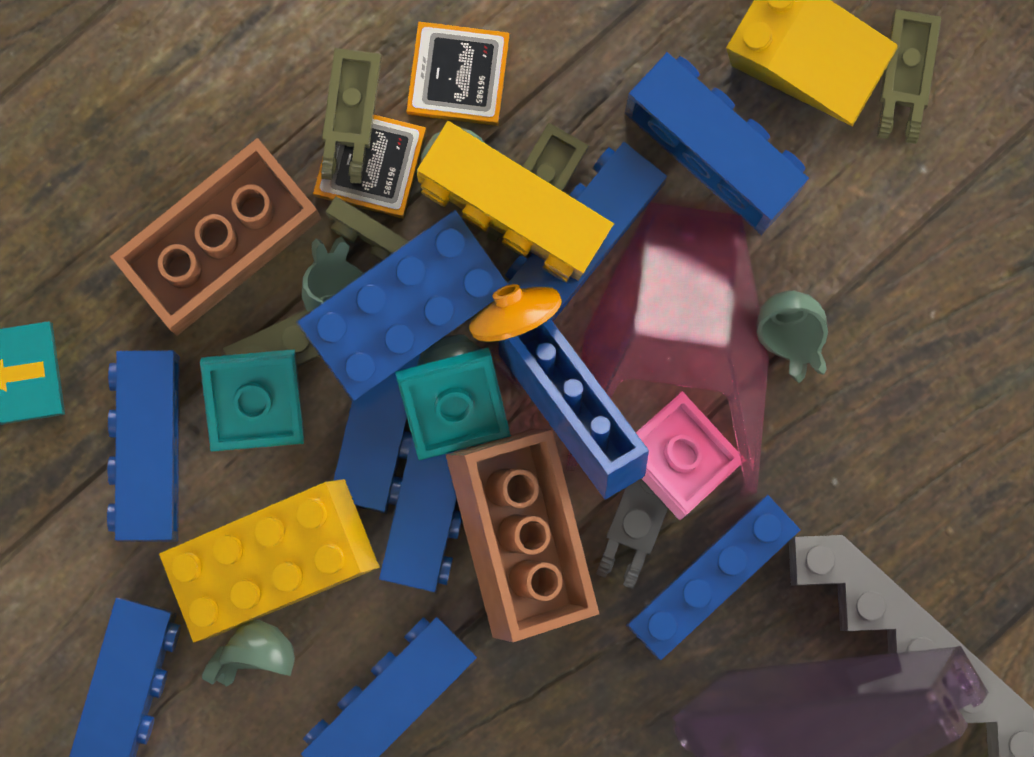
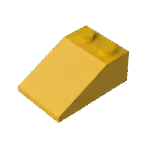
(812, 53)

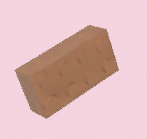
(216, 237)
(522, 534)

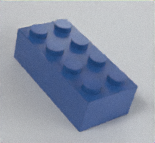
(716, 142)
(402, 305)

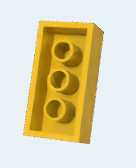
(513, 202)
(269, 560)

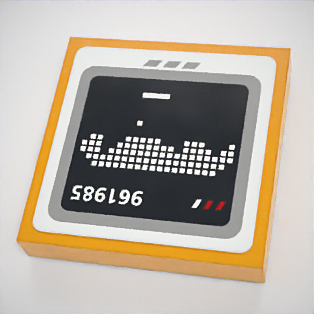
(458, 73)
(386, 173)

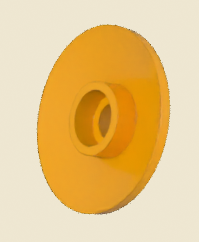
(514, 312)

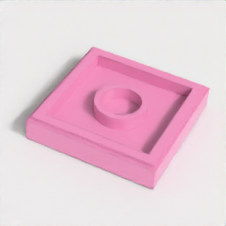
(685, 455)

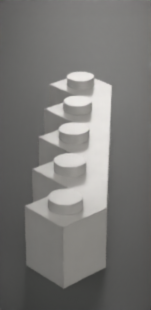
(876, 602)

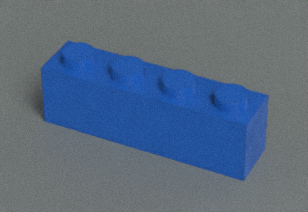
(620, 194)
(576, 407)
(374, 444)
(146, 446)
(422, 525)
(713, 577)
(126, 681)
(395, 697)

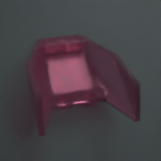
(686, 318)

